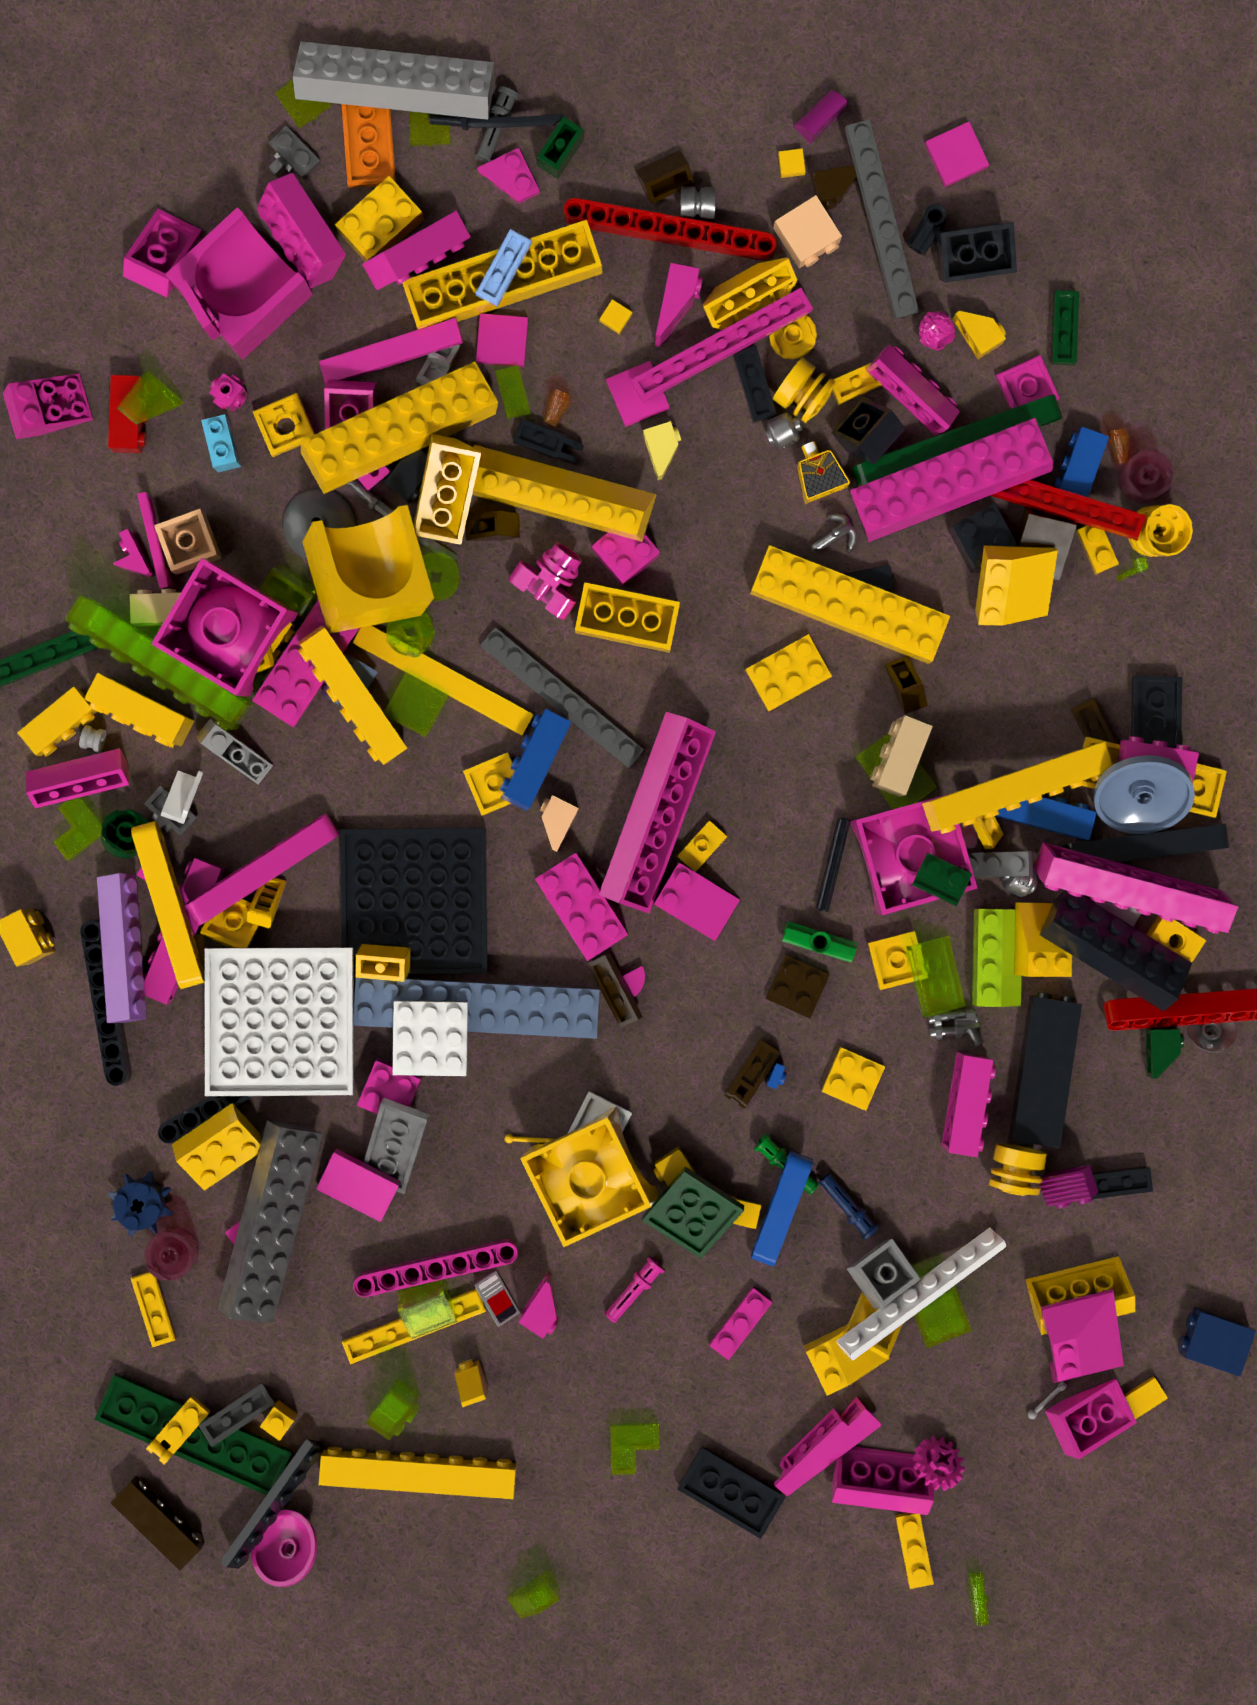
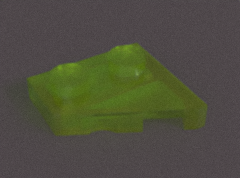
(148, 399)

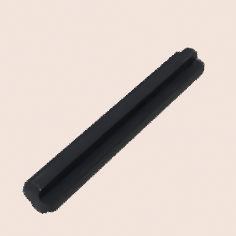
(833, 864)

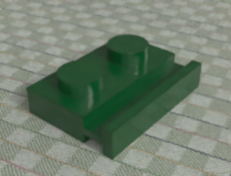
(941, 879)

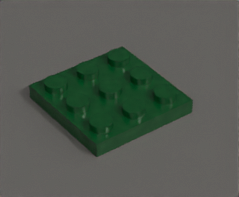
(693, 1212)

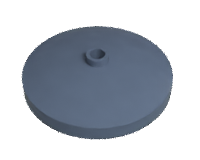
(1144, 794)

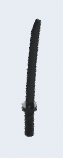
(495, 122)

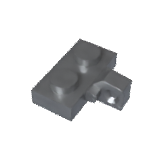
(291, 155)
(156, 804)

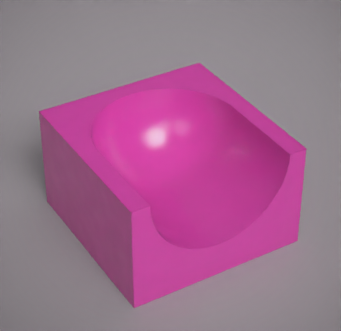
(242, 282)
(222, 627)

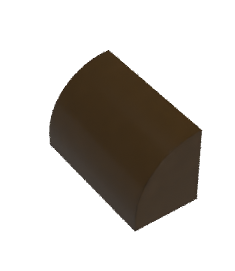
(665, 177)

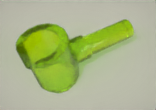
(1140, 565)

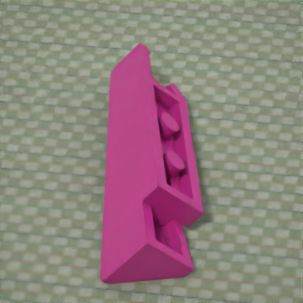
(825, 1444)

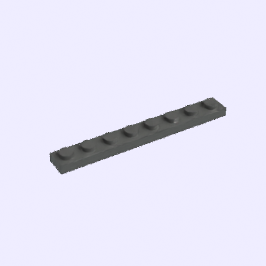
(881, 219)
(562, 697)

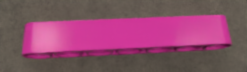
(262, 869)
(426, 1275)

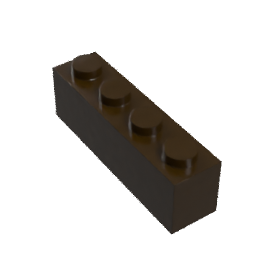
(158, 1522)

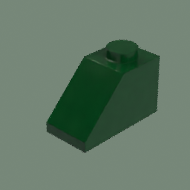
(1162, 1049)

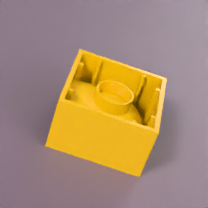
(368, 572)

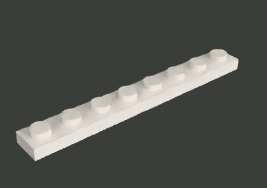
(921, 1293)

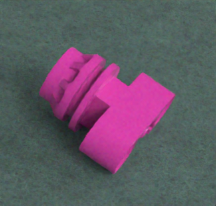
(558, 567)

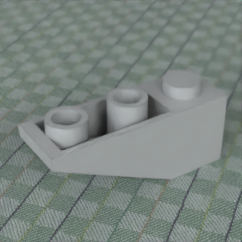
(233, 751)

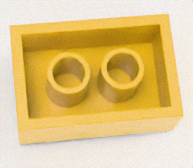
(380, 220)
(217, 1147)

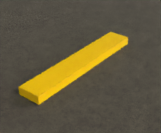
(395, 1333)

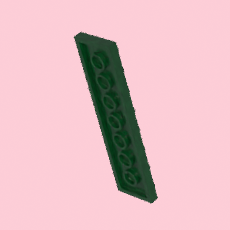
(238, 1457)

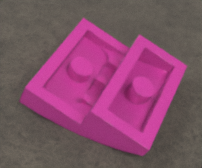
(627, 399)

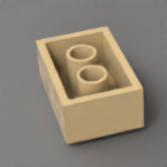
(900, 755)

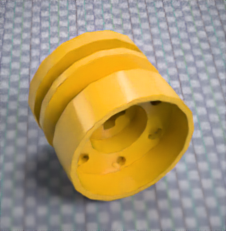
(804, 390)
(1171, 533)
(1017, 1169)

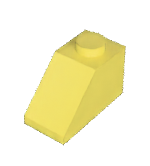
(662, 446)

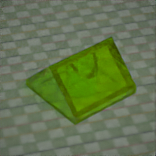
(425, 1308)

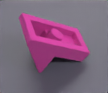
(136, 560)

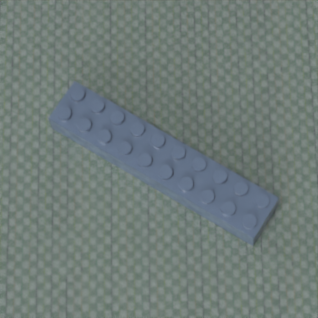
(491, 1006)

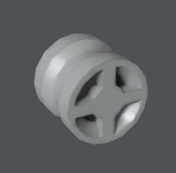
(92, 738)

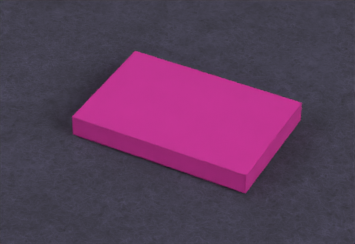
(358, 1185)

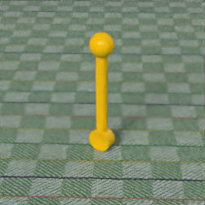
(509, 1138)

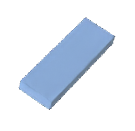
(503, 267)

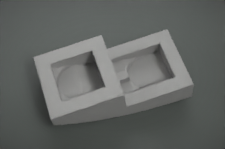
(437, 365)

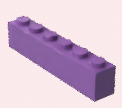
(121, 948)

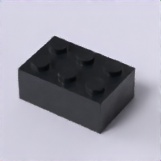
(976, 251)

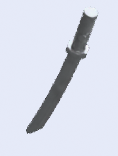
(374, 502)

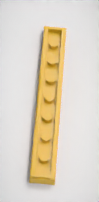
(447, 681)

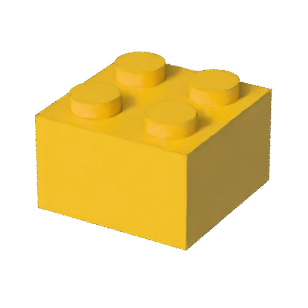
(26, 936)

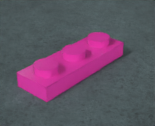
(740, 1323)

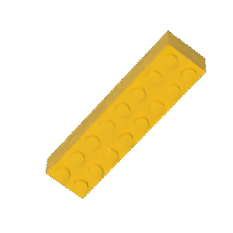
(550, 263)
(398, 427)
(850, 605)

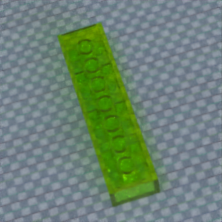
(136, 647)

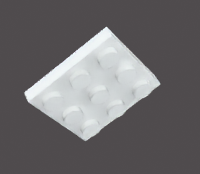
(430, 1038)

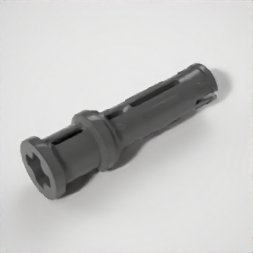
(485, 152)

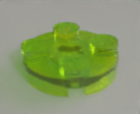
(450, 578)
(413, 645)

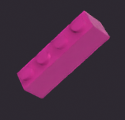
(77, 778)

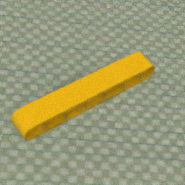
(168, 904)

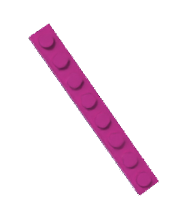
(722, 345)

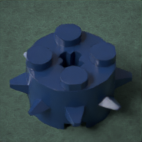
(154, 1206)

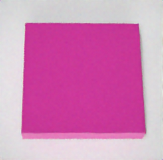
(956, 154)
(502, 340)
(1026, 382)

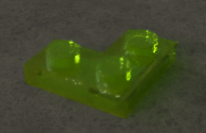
(84, 830)
(627, 1439)

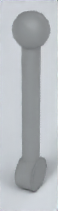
(1032, 1414)

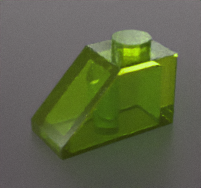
(535, 1596)

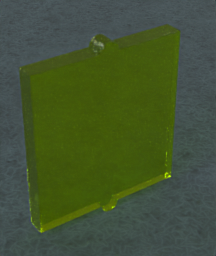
(300, 110)
(425, 134)

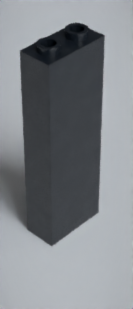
(1045, 1070)

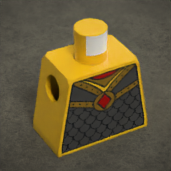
(820, 473)

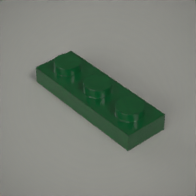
(1065, 327)

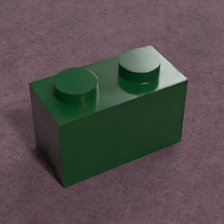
(560, 147)

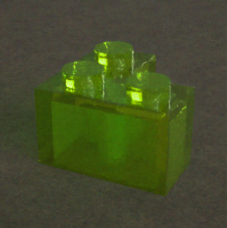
(393, 1410)

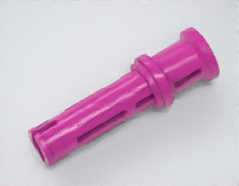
(644, 1282)

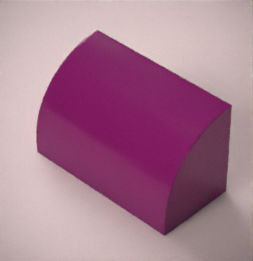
(821, 116)

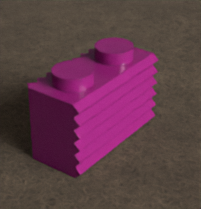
(1069, 1186)

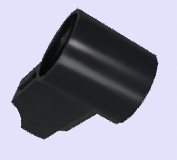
(926, 230)

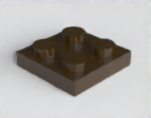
(797, 986)

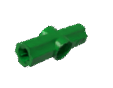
(834, 946)

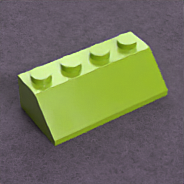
(994, 959)

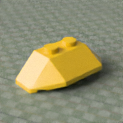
(749, 292)

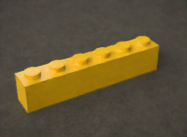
(351, 694)

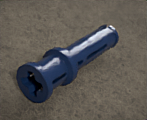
(856, 1215)

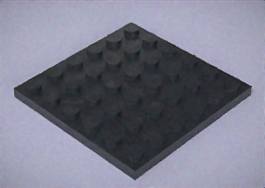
(417, 894)

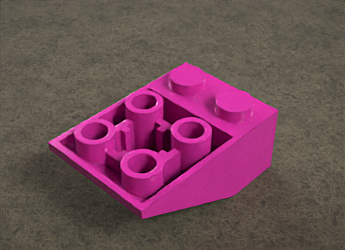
(46, 405)

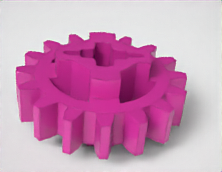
(938, 1463)

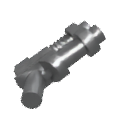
(964, 1022)

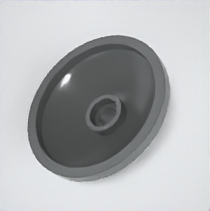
(312, 505)

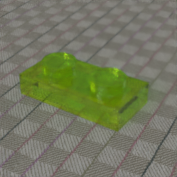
(512, 392)

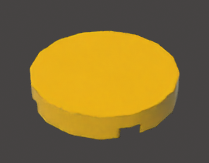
(796, 341)

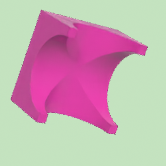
(894, 850)

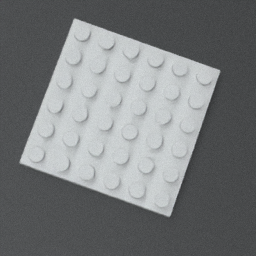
(279, 1021)

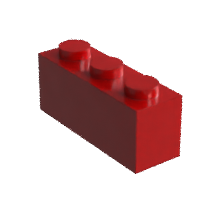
(123, 433)

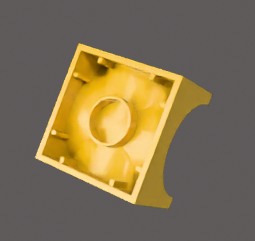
(588, 1179)

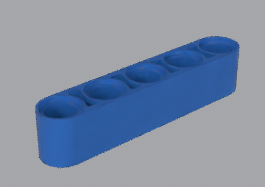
(782, 1208)

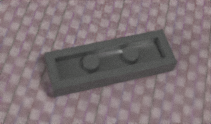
(1001, 864)
(236, 1415)

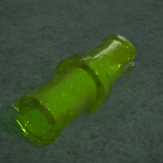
(979, 1599)

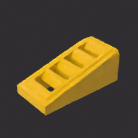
(263, 915)

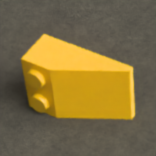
(1033, 953)
(834, 1366)

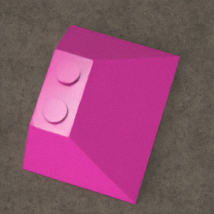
(1083, 1335)

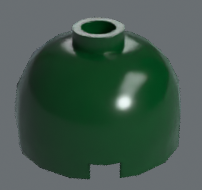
(117, 833)

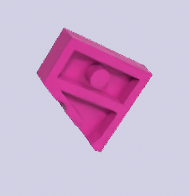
(511, 175)

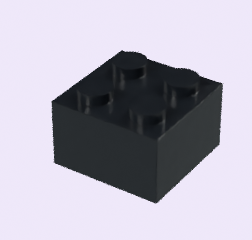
(868, 430)
(980, 530)

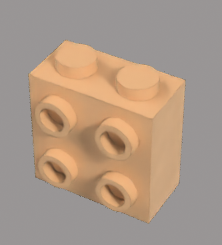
(807, 232)

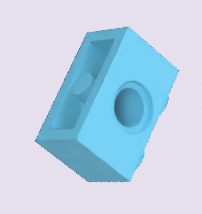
(221, 443)

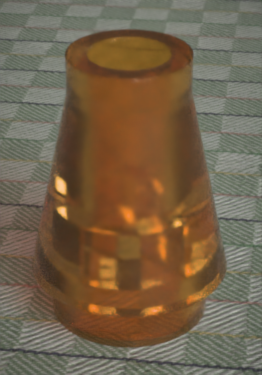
(556, 407)
(1119, 444)

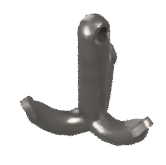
(836, 533)

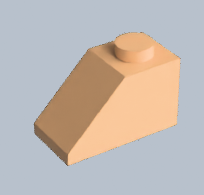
(557, 819)

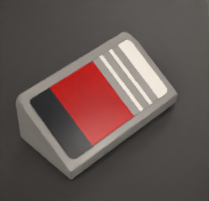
(496, 1298)

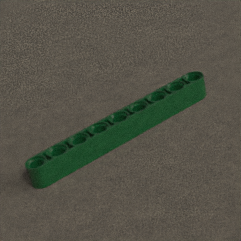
(1043, 410)

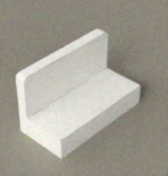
(181, 796)

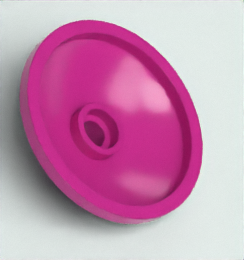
(273, 1555)

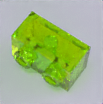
(289, 589)

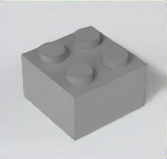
(883, 1274)

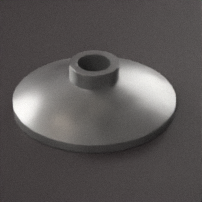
(1223, 1037)

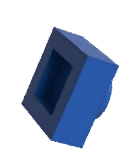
(776, 1076)

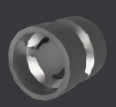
(697, 203)

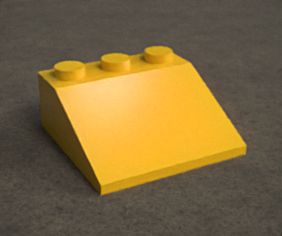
(1014, 584)

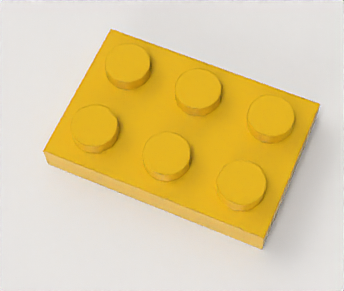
(788, 673)

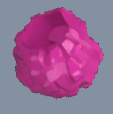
(936, 330)

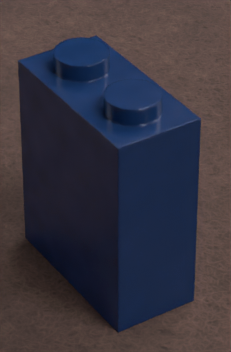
(1216, 1341)

